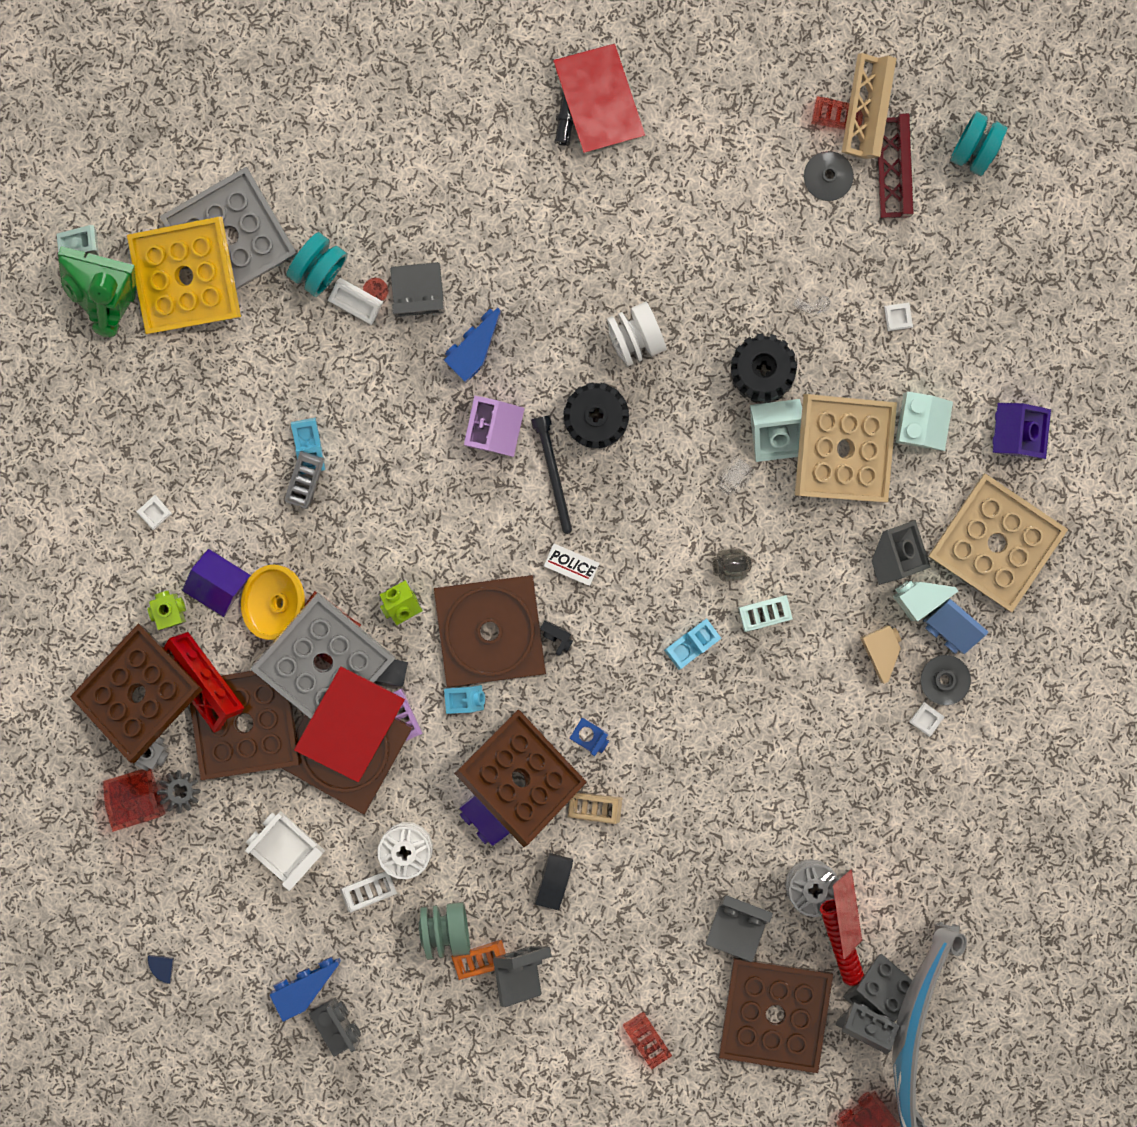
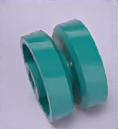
(980, 144)
(316, 264)

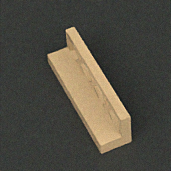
(873, 108)

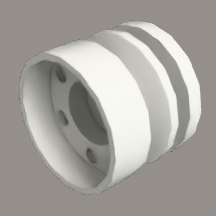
(636, 334)
(414, 839)

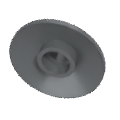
(825, 188)
(958, 682)

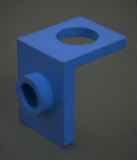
(598, 741)

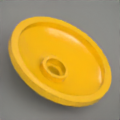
(263, 599)

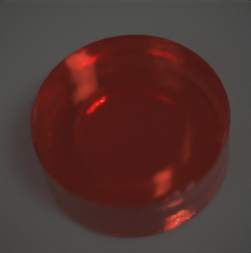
(376, 288)

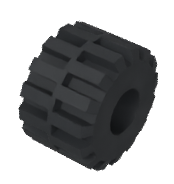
(778, 360)
(607, 429)

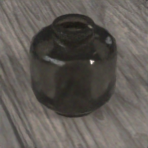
(731, 565)

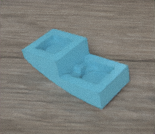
(307, 439)
(692, 644)

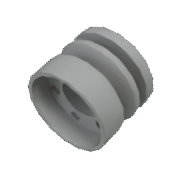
(802, 878)

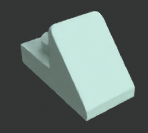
(80, 239)

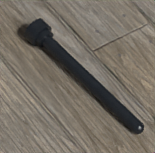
(542, 426)

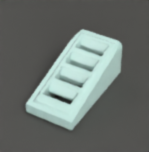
(743, 611)

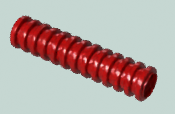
(850, 967)

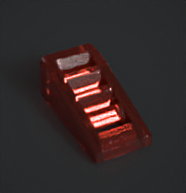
(822, 101)
(635, 1024)

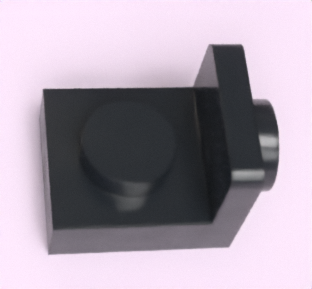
(555, 632)

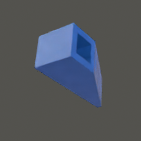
(473, 351)
(296, 996)

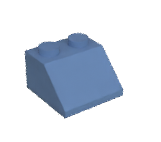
(955, 627)

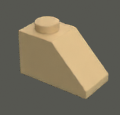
(882, 650)

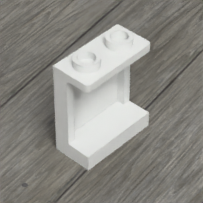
(284, 849)

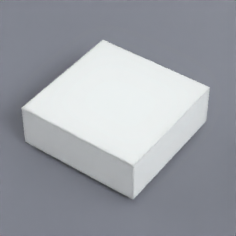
(898, 316)
(154, 512)
(926, 719)

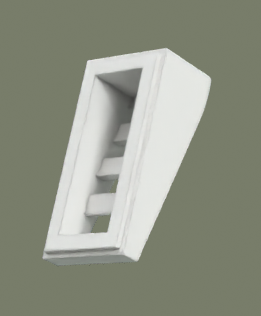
(348, 899)

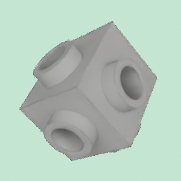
(157, 757)

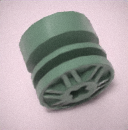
(444, 930)

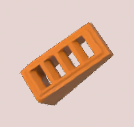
(496, 946)

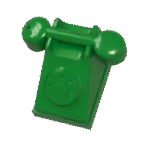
(99, 286)

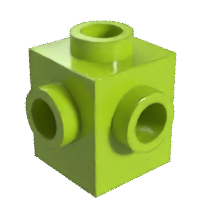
(400, 603)
(175, 614)

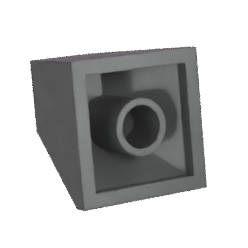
(899, 553)

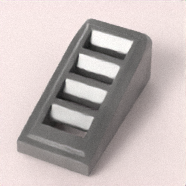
(297, 499)

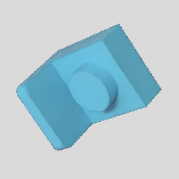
(464, 699)

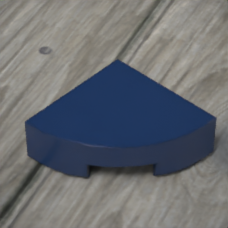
(161, 967)

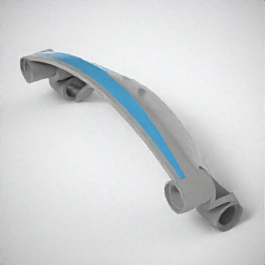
(912, 1019)

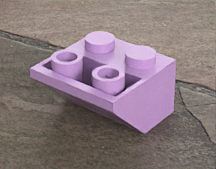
(494, 426)

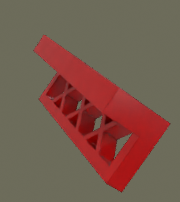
(215, 690)

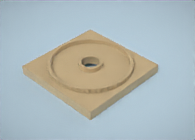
(870, 435)
(1028, 537)

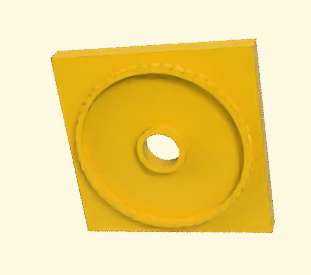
(158, 261)

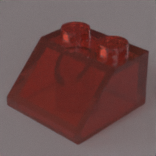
(132, 799)
(868, 1113)

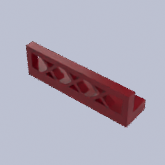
(904, 169)

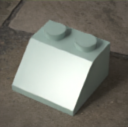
(924, 421)
(776, 429)
(921, 598)

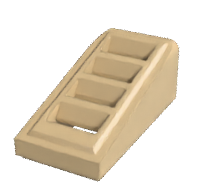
(616, 809)

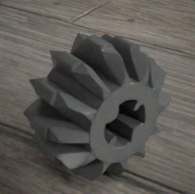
(179, 783)

